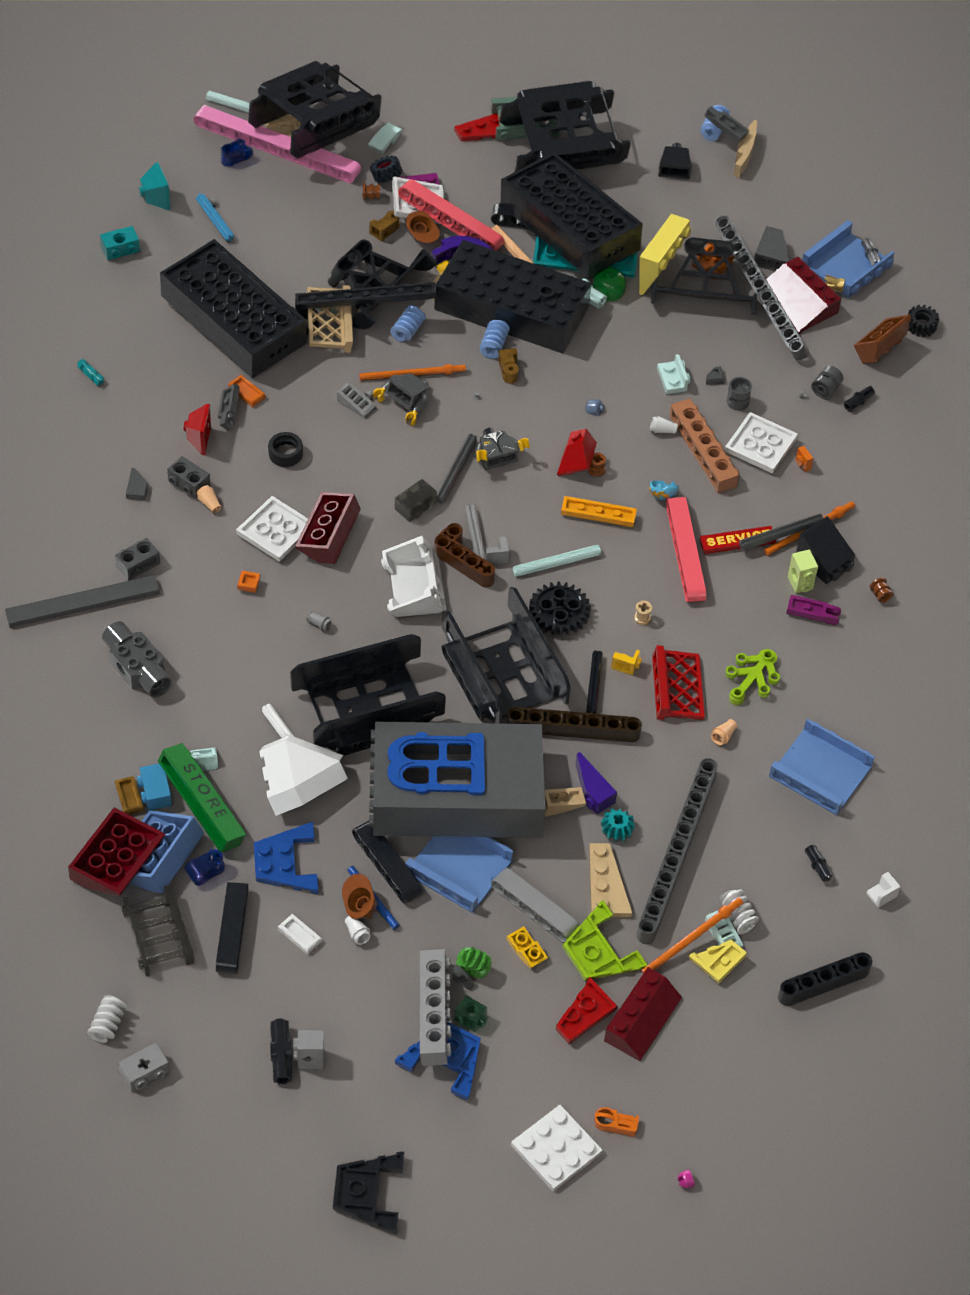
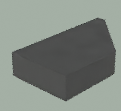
(136, 486)

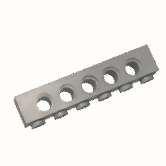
(434, 1008)

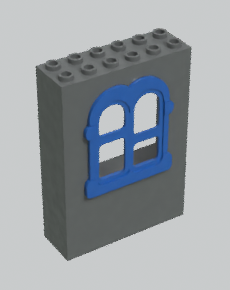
(504, 788)

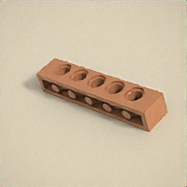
(704, 445)

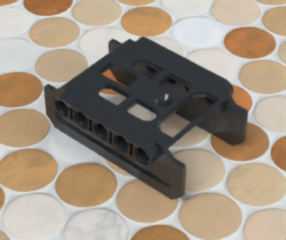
(566, 106)
(320, 127)
(525, 634)
(357, 667)

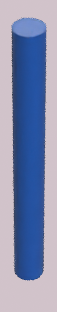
(380, 906)

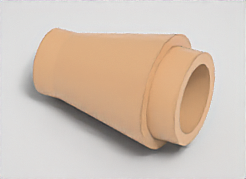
(208, 498)
(722, 733)

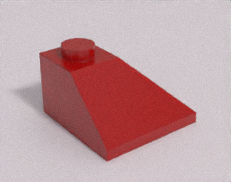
(199, 428)
(577, 453)

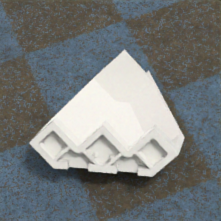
(298, 772)

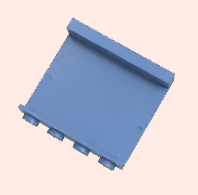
(844, 257)
(822, 767)
(460, 867)

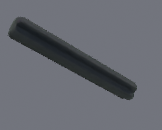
(594, 682)

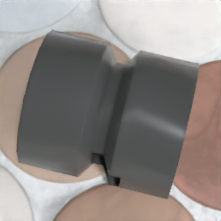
(827, 382)
(739, 393)

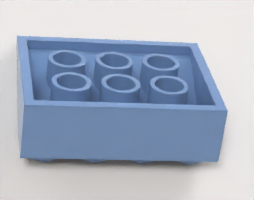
(180, 838)

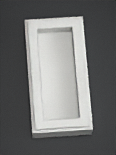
(299, 934)

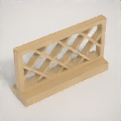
(344, 321)

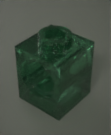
(467, 1006)

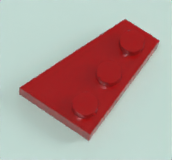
(478, 128)
(586, 1011)

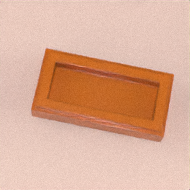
(248, 391)

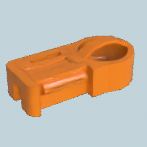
(621, 1123)

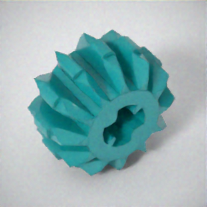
(617, 824)

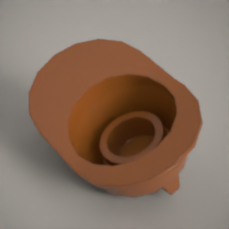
(422, 227)
(359, 897)

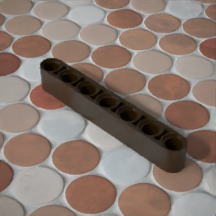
(560, 724)

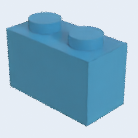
(155, 787)

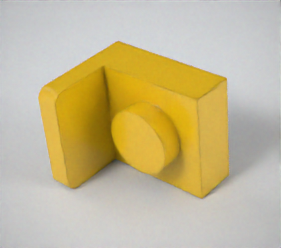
(625, 663)

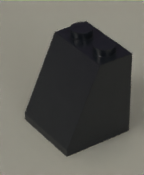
(828, 549)

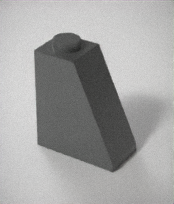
(771, 250)

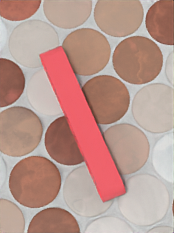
(448, 214)
(686, 549)

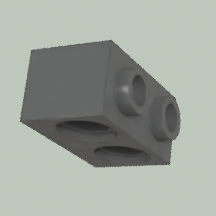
(188, 476)
(137, 559)

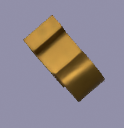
(385, 226)
(507, 362)

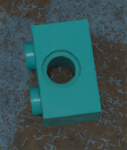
(119, 243)

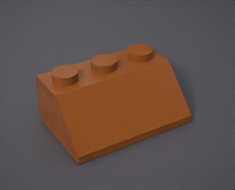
(882, 338)

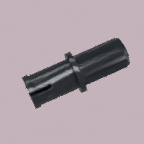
(859, 398)
(818, 863)

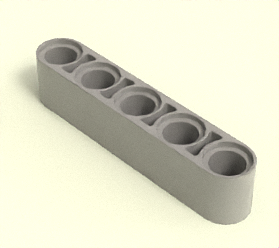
(534, 904)

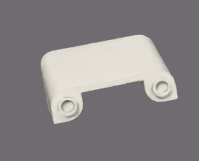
(414, 579)

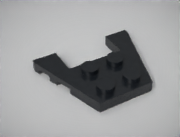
(358, 1188)

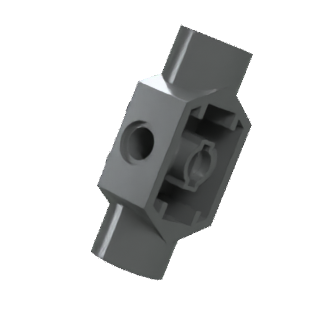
(136, 659)

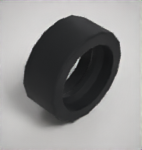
(285, 460)

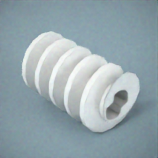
(742, 916)
(107, 1019)

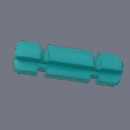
(90, 372)

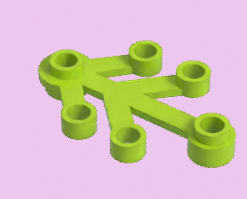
(753, 673)

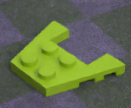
(592, 952)

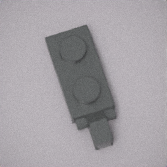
(726, 124)
(228, 406)

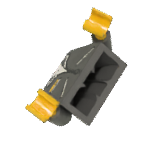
(406, 390)
(498, 449)

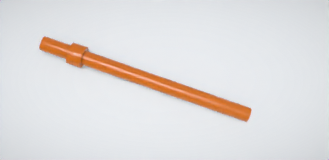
(447, 369)
(837, 513)
(723, 913)

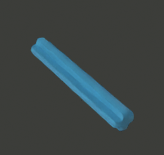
(215, 217)

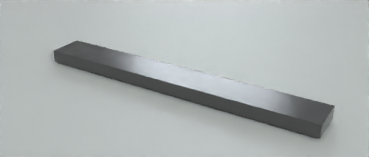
(81, 601)

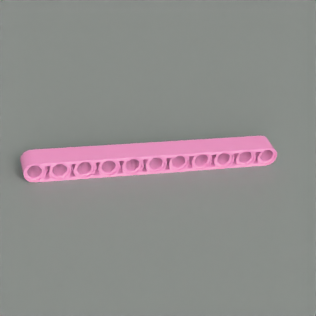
(275, 144)

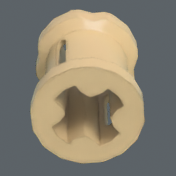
(643, 612)

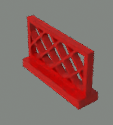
(663, 683)

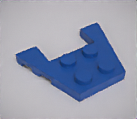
(276, 859)
(462, 1059)

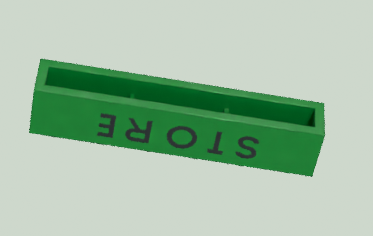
(201, 797)

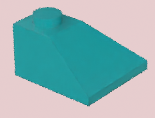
(155, 187)

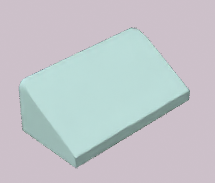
(206, 758)

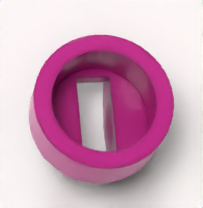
(686, 1179)

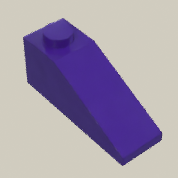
(596, 790)

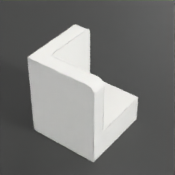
(884, 891)

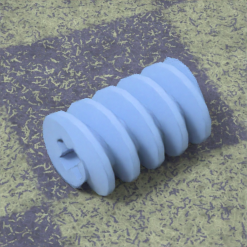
(709, 130)
(408, 323)
(494, 338)

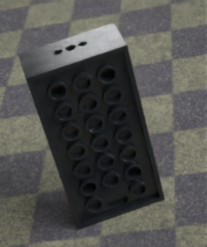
(571, 214)
(530, 298)
(233, 308)

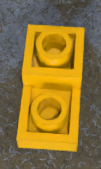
(526, 948)

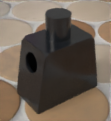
(675, 162)

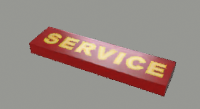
(730, 540)

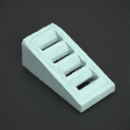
(729, 928)

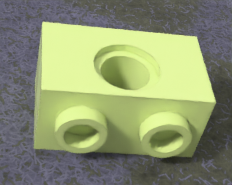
(802, 571)

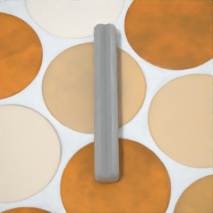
(475, 531)

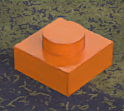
(804, 459)
(248, 581)

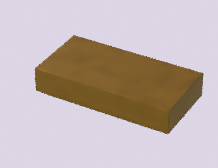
(129, 795)

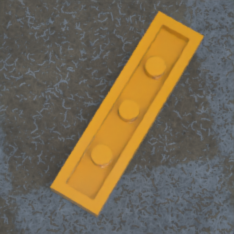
(598, 511)

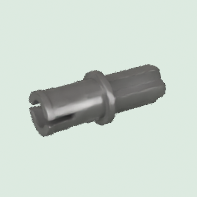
(870, 251)

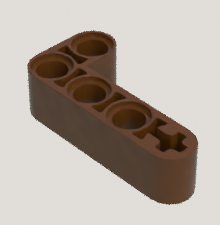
(452, 552)

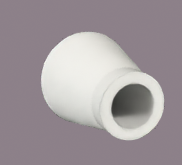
(661, 425)
(358, 931)

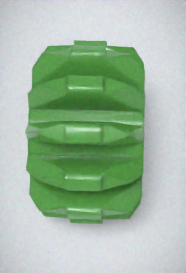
(474, 962)

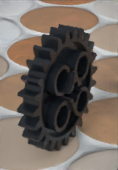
(564, 606)

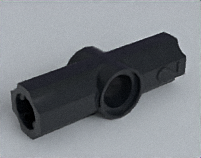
(281, 1051)

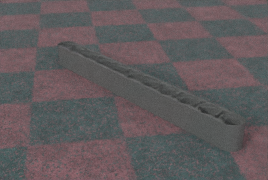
(757, 280)
(674, 856)

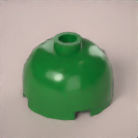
(610, 283)

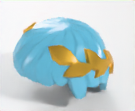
(662, 491)

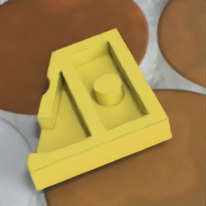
(719, 960)

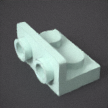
(674, 376)

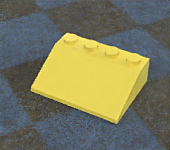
(662, 249)

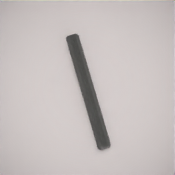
(456, 468)
(779, 532)

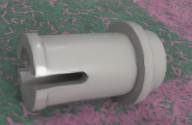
(318, 620)

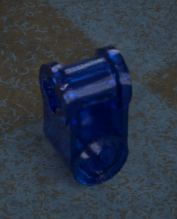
(234, 153)
(205, 868)

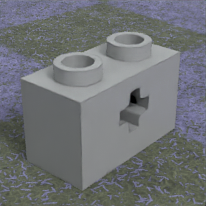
(309, 1049)
(133, 1067)

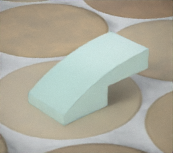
(385, 136)

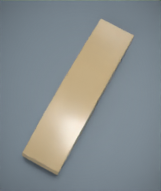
(745, 150)
(563, 800)

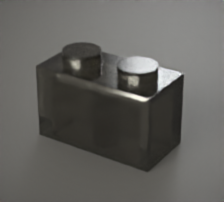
(416, 500)

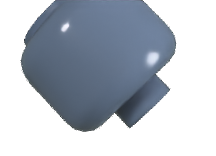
(594, 407)

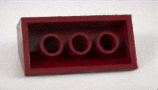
(328, 526)
(642, 1014)

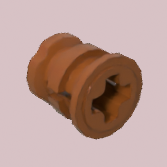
(371, 191)
(597, 465)
(881, 589)

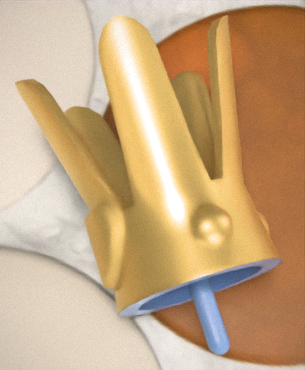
(835, 284)

